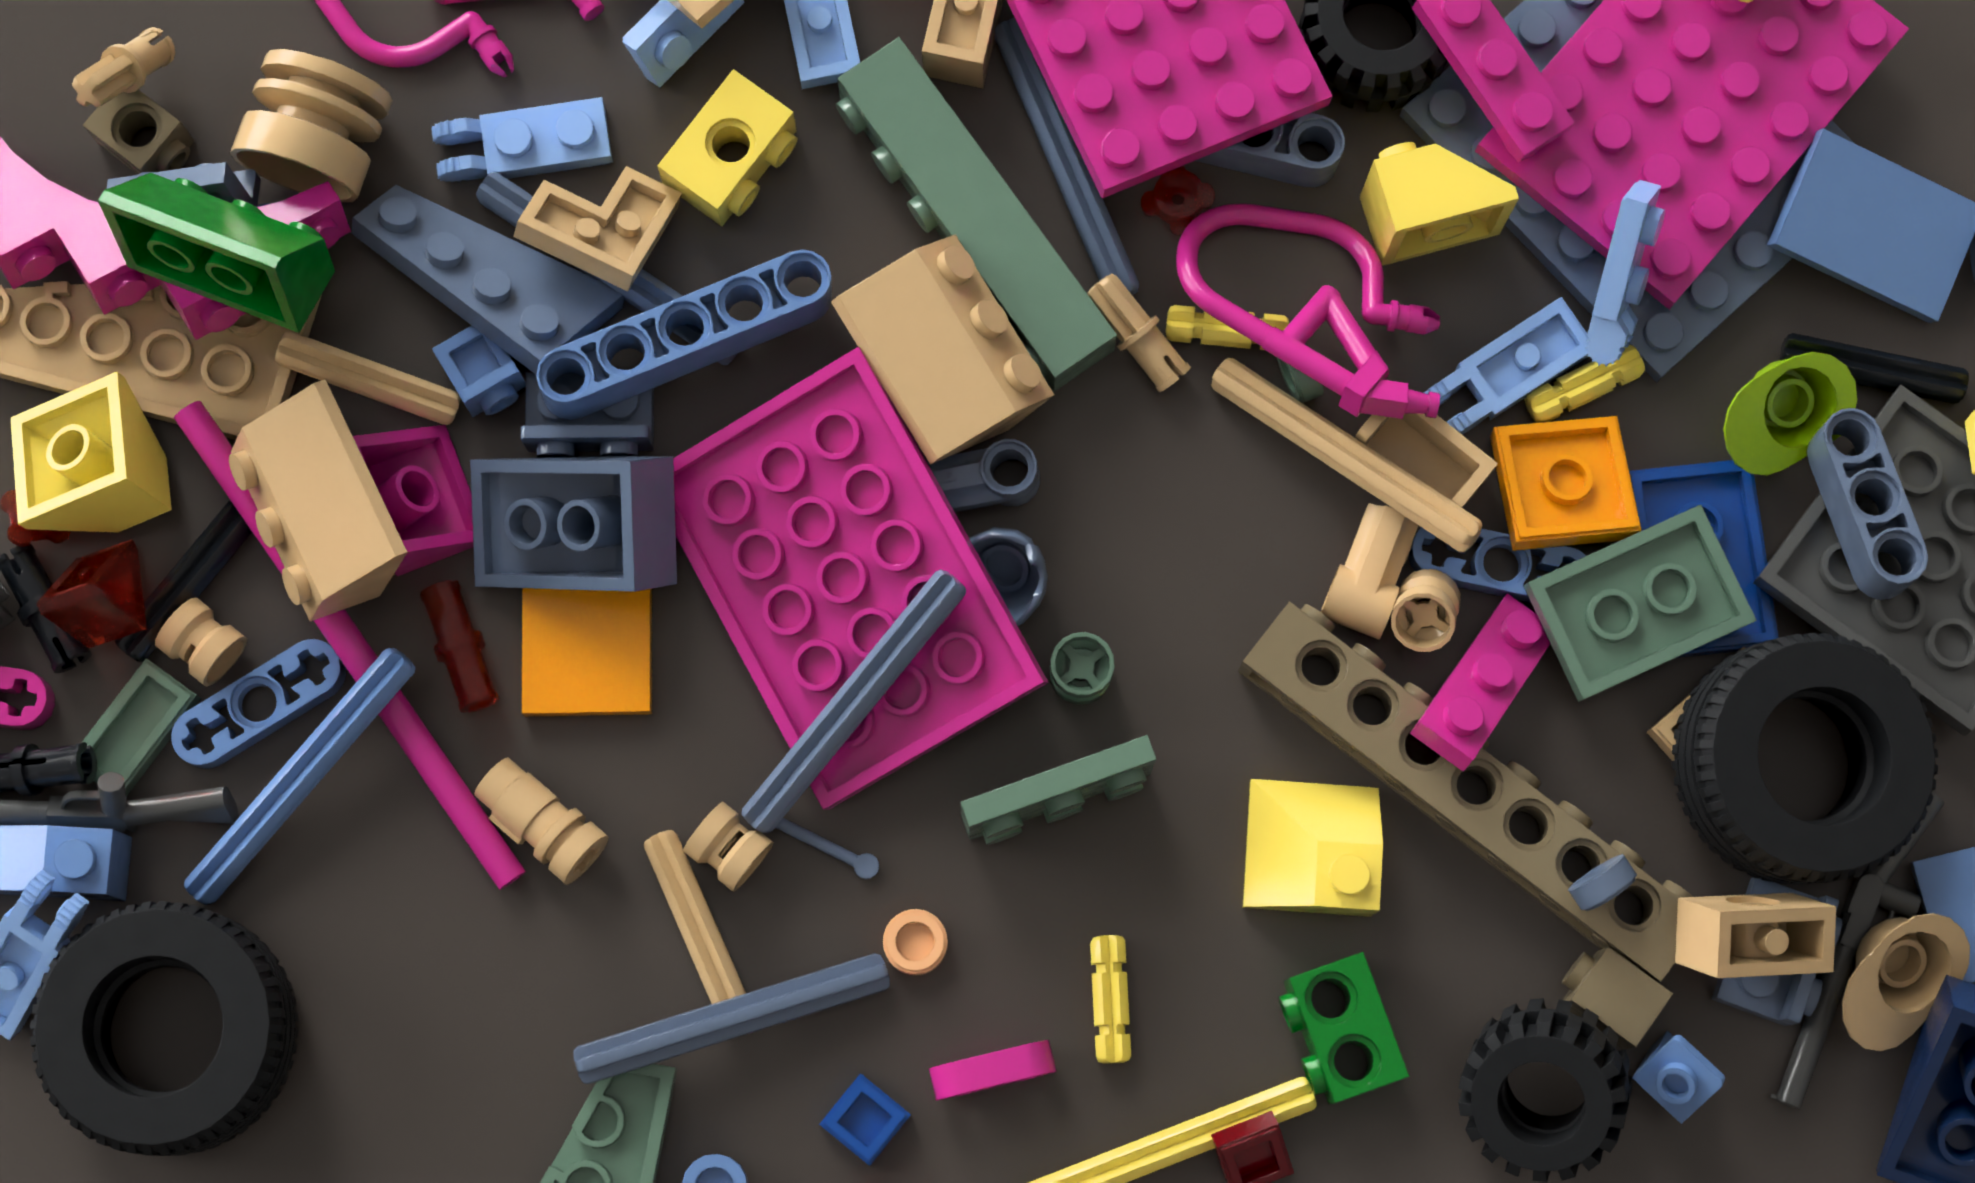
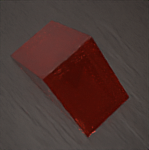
(98, 596)

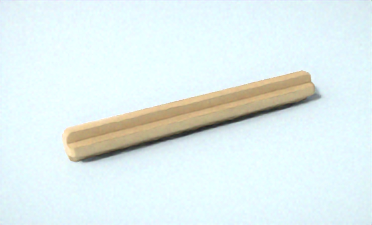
(1347, 455)

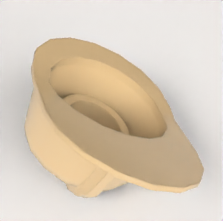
(1899, 977)

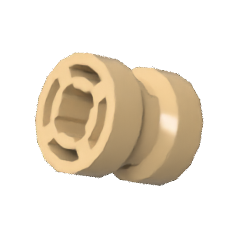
(1421, 624)
(200, 641)
(717, 836)

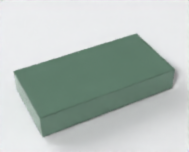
(139, 723)

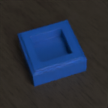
(865, 1119)

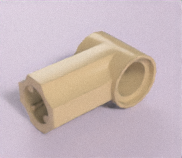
(1366, 584)

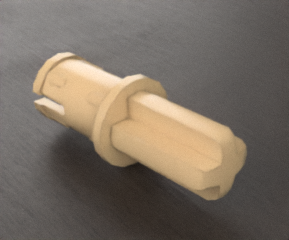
(123, 68)
(1138, 332)

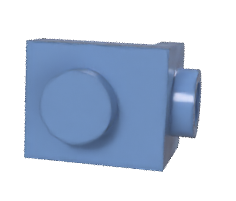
(480, 371)
(1678, 1076)

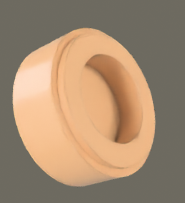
(915, 942)

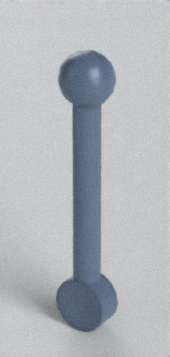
(865, 865)

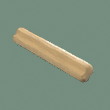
(367, 378)
(693, 916)

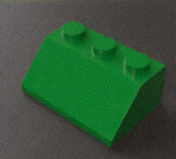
(219, 248)

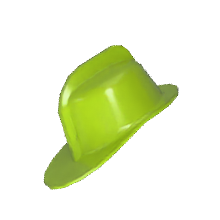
(1783, 410)

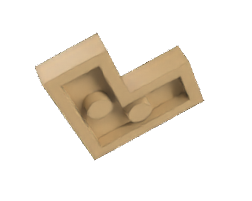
(605, 239)

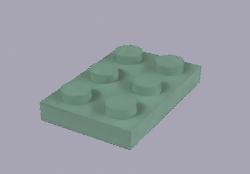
(1639, 602)
(1058, 791)

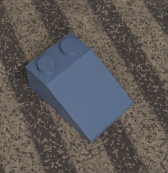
(574, 522)

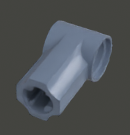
(970, 481)

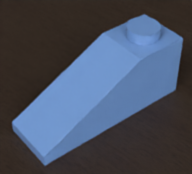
(80, 859)

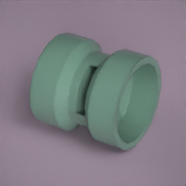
(1081, 658)

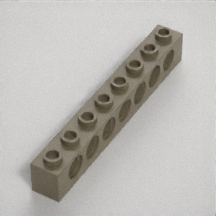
(1432, 788)

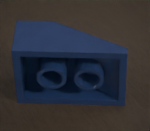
(1935, 1113)

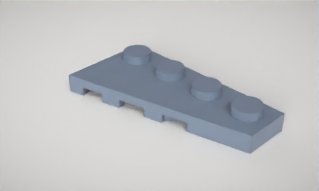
(486, 278)

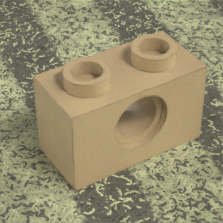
(1755, 935)

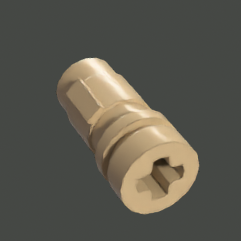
(535, 815)

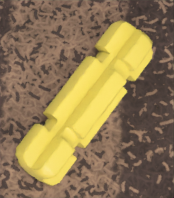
(1185, 324)
(1583, 386)
(1110, 999)

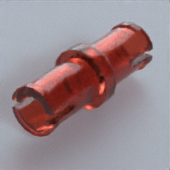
(459, 646)

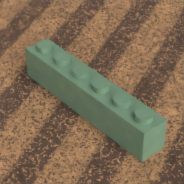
(964, 195)

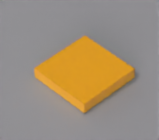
(1564, 483)
(586, 652)

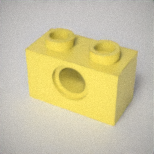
(733, 114)

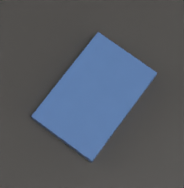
(1875, 226)

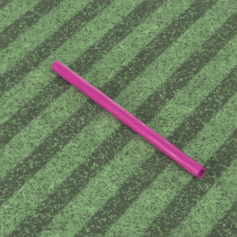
(357, 658)

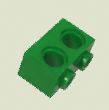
(1360, 1023)

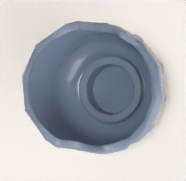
(1014, 568)

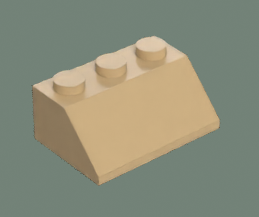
(943, 349)
(317, 503)

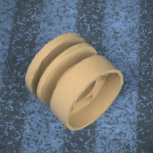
(311, 124)

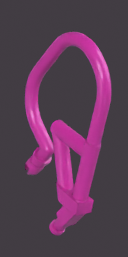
(470, 24)
(1360, 392)

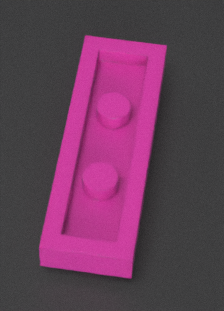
(1496, 72)
(1483, 683)

